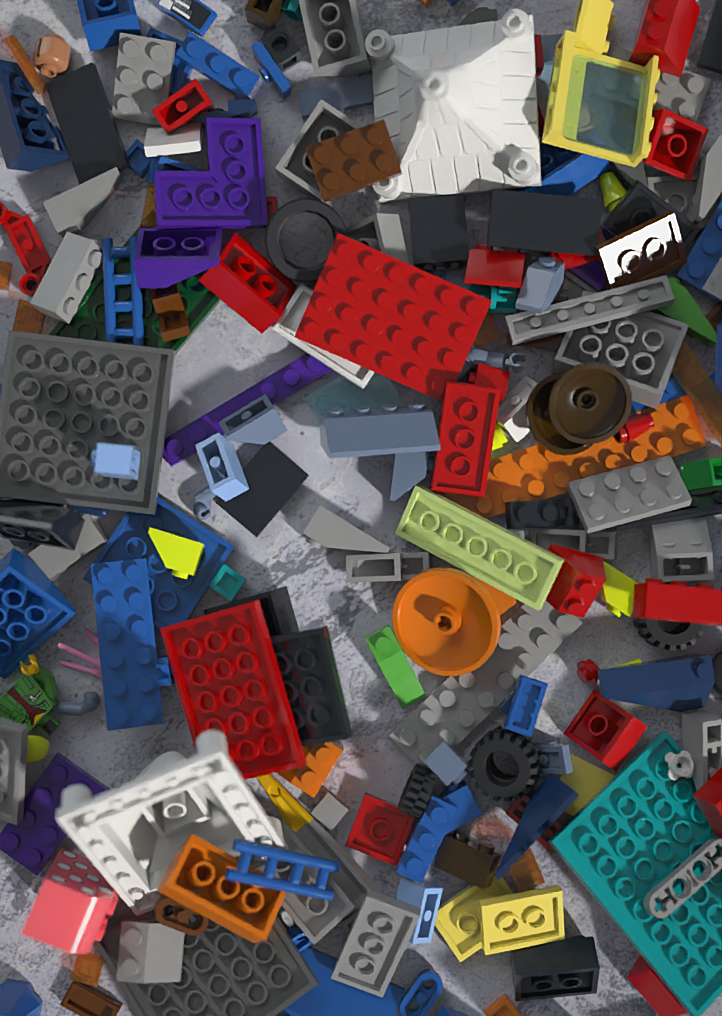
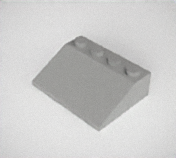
(636, 345)

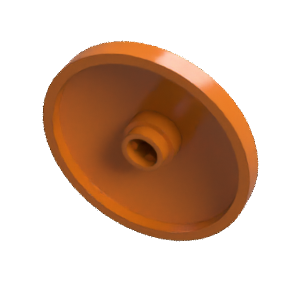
(446, 621)

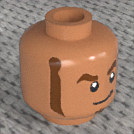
(51, 55)

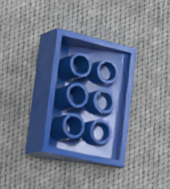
(28, 610)
(337, 998)

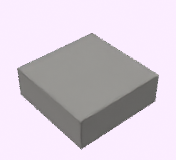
(329, 810)

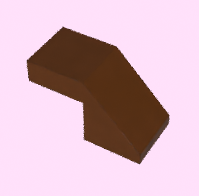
(171, 312)

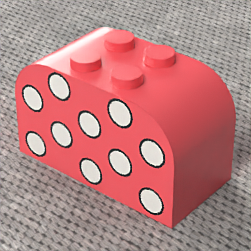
(71, 905)

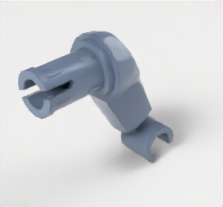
(493, 359)

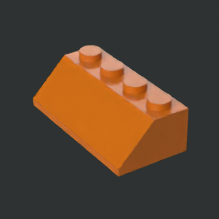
(199, 883)

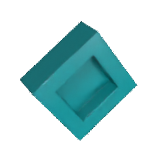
(227, 582)

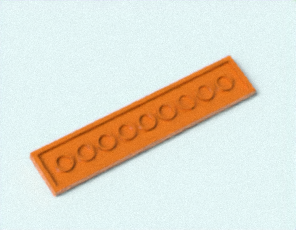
(543, 474)

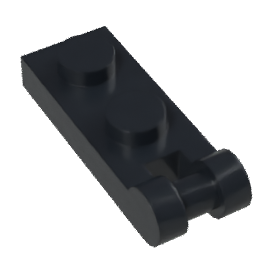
(540, 514)

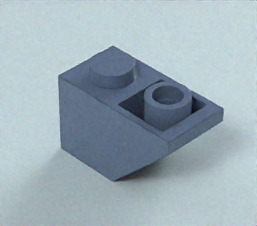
(447, 763)

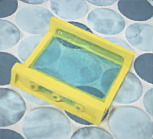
(600, 104)

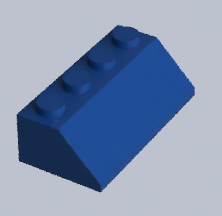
(565, 171)

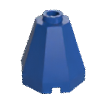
(19, 999)

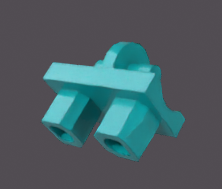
(502, 297)

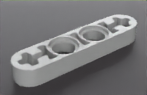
(685, 873)

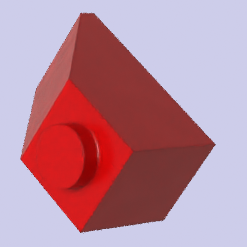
(183, 107)

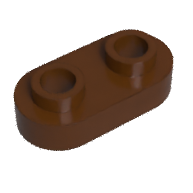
(179, 916)

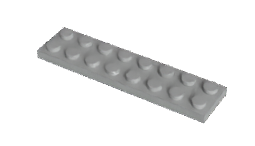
(468, 699)

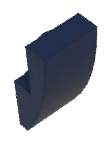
(238, 108)

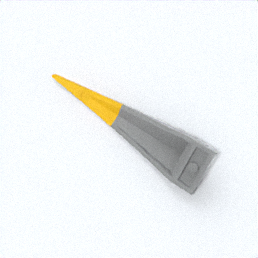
(351, 875)

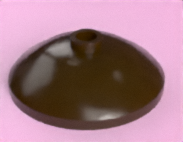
(598, 416)
(541, 425)

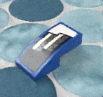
(190, 13)

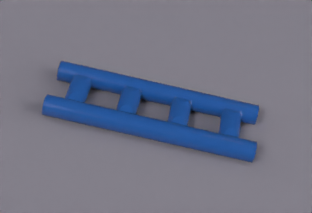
(112, 306)
(273, 855)

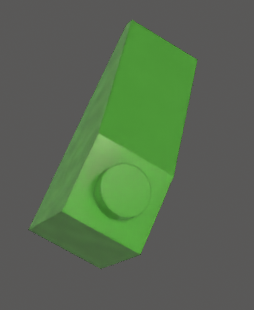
(688, 312)
(395, 666)

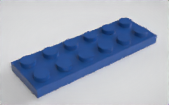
(126, 644)

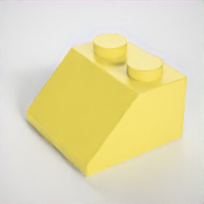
(592, 23)

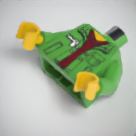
(32, 698)

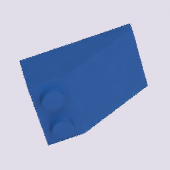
(106, 20)

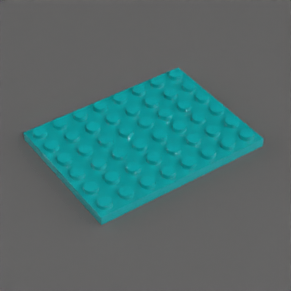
(627, 845)

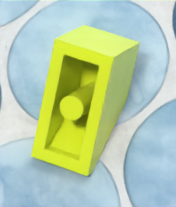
(178, 552)
(617, 592)

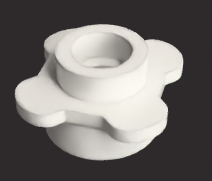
(686, 762)

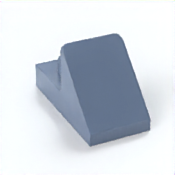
(555, 757)

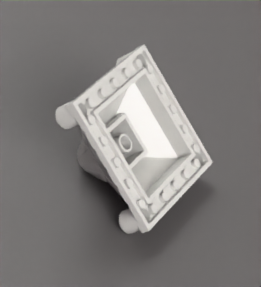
(458, 107)
(143, 824)

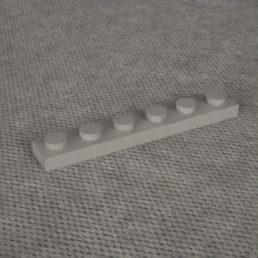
(590, 310)

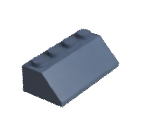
(378, 430)

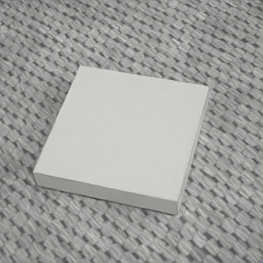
(180, 141)

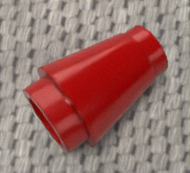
(634, 427)

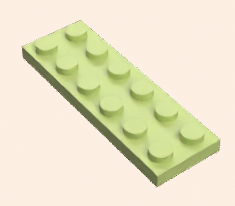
(479, 547)

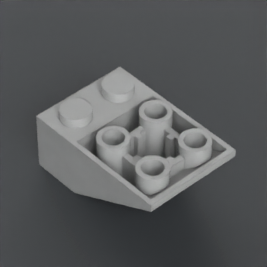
(681, 551)

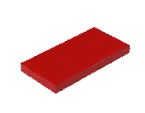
(465, 438)

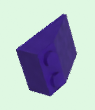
(174, 254)

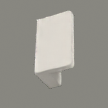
(512, 409)

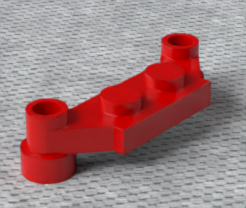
(27, 246)

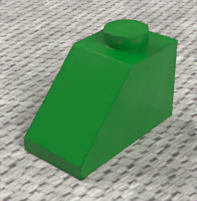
(702, 473)

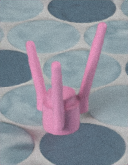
(97, 666)

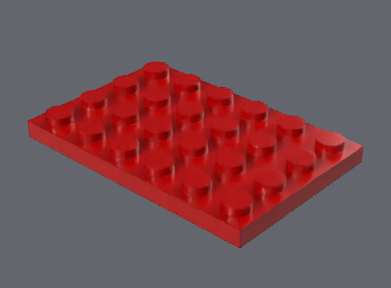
(392, 317)
(235, 687)

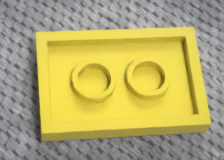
(460, 919)
(521, 919)

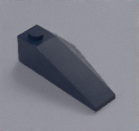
(25, 131)
(665, 683)
(544, 807)

